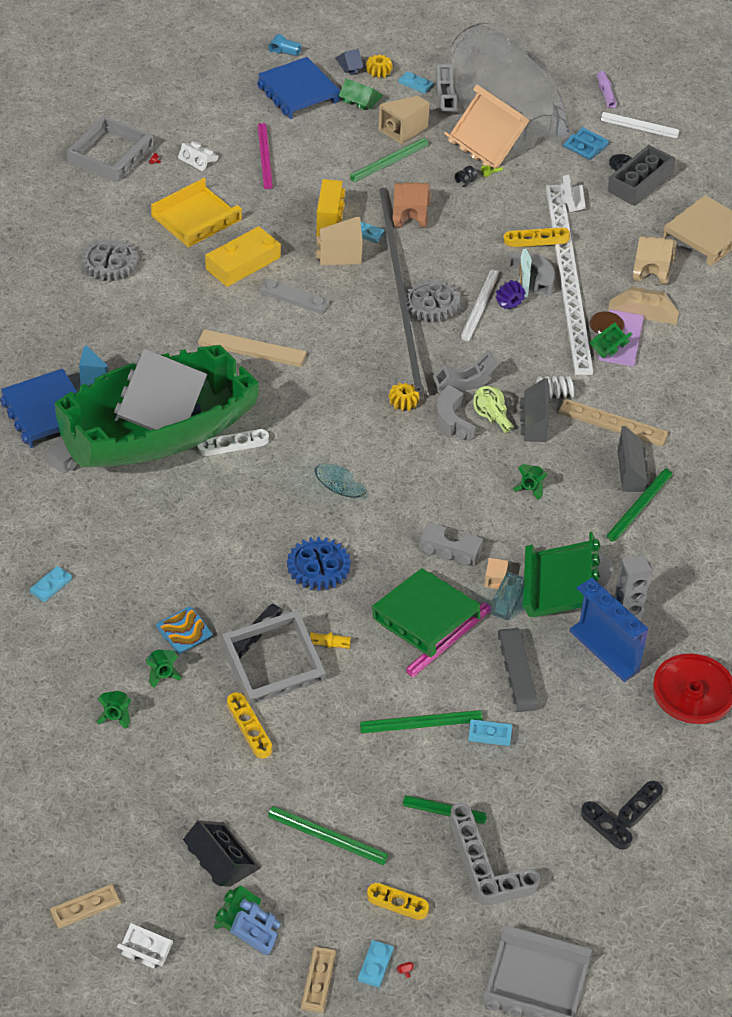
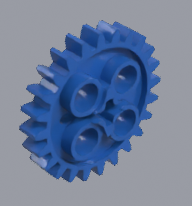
(306, 569)

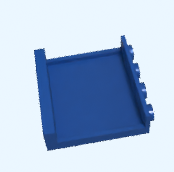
(297, 86)
(33, 404)
(610, 631)

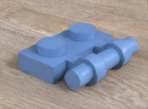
(252, 931)

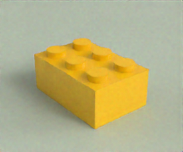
(330, 204)

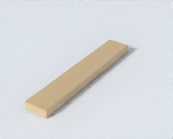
(253, 348)
(612, 421)

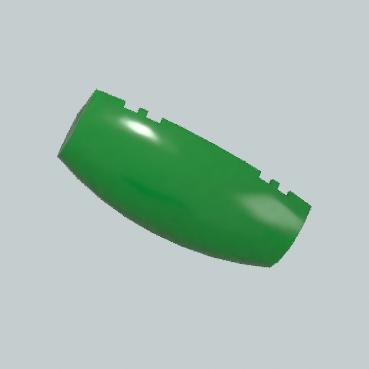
(99, 440)

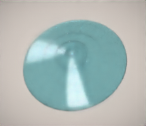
(339, 480)

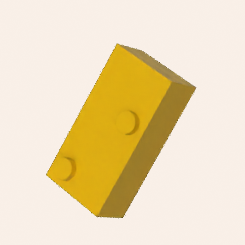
(242, 256)

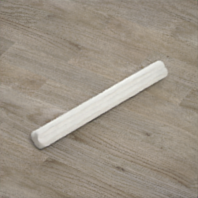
(640, 125)

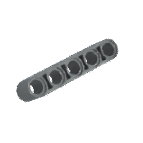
(518, 669)

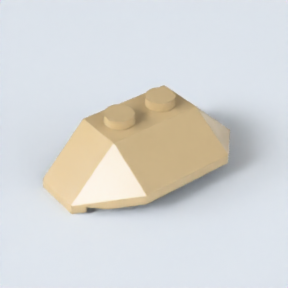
(646, 302)

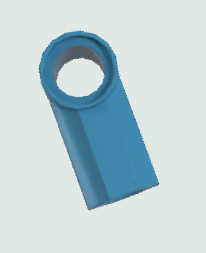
(280, 44)

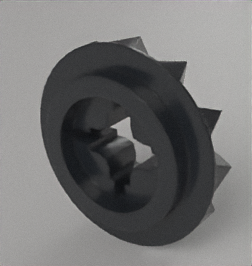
(618, 158)

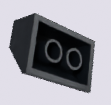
(220, 852)

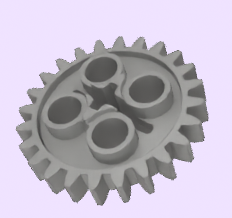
(122, 260)
(432, 300)

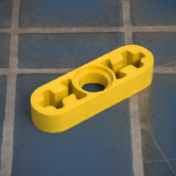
(395, 893)

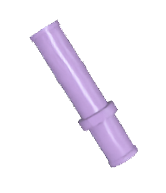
(605, 86)

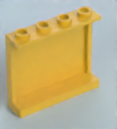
(194, 213)

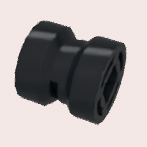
(466, 175)

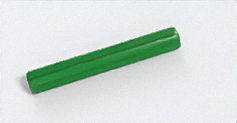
(439, 808)

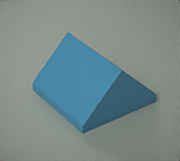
(91, 366)

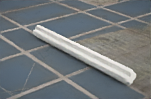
(479, 305)

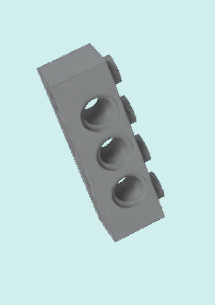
(633, 584)

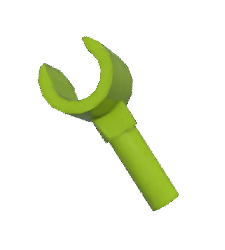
(485, 169)

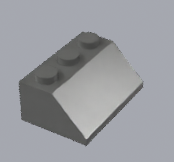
(535, 412)
(632, 462)

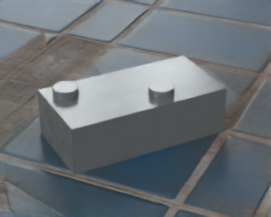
(641, 175)

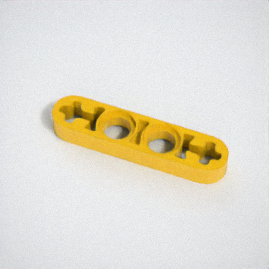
(561, 234)
(252, 724)

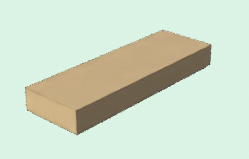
(85, 906)
(318, 979)

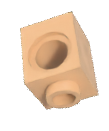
(495, 572)

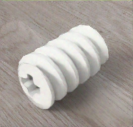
(559, 387)

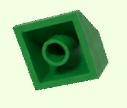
(360, 94)

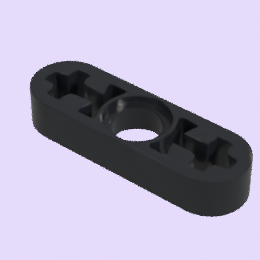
(641, 796)
(604, 816)

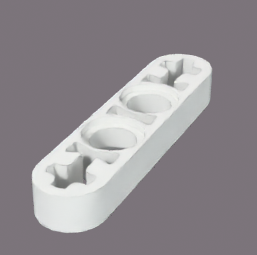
(232, 440)

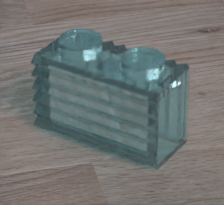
(507, 596)

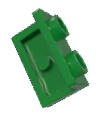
(609, 340)
(233, 898)

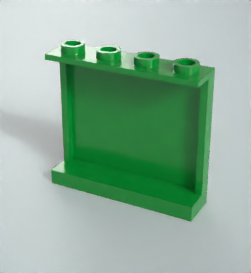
(556, 573)
(424, 610)

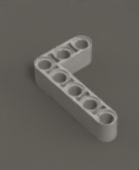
(481, 863)

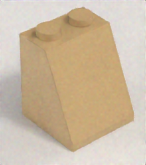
(404, 118)
(340, 243)

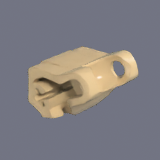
(654, 258)

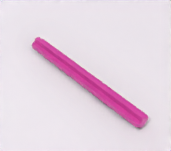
(265, 157)
(424, 660)

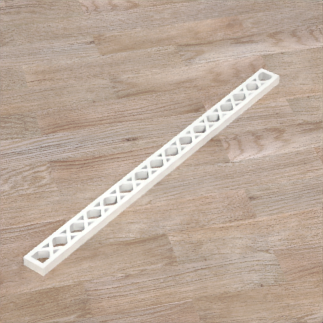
(566, 287)

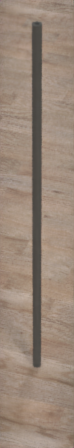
(401, 293)

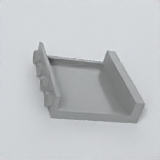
(159, 392)
(536, 975)

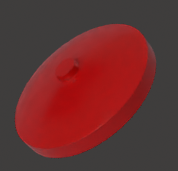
(693, 688)

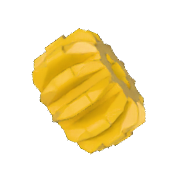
(379, 66)
(403, 396)

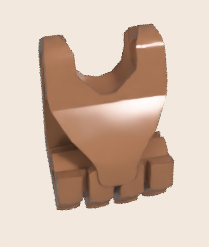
(411, 202)

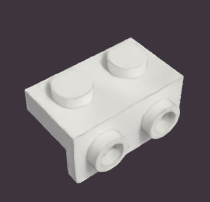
(196, 155)
(573, 195)
(146, 945)

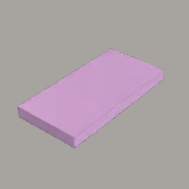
(627, 354)

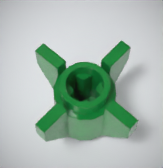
(531, 479)
(162, 665)
(115, 707)

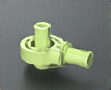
(492, 406)

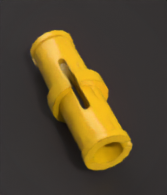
(330, 640)

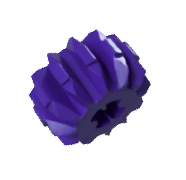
(510, 294)

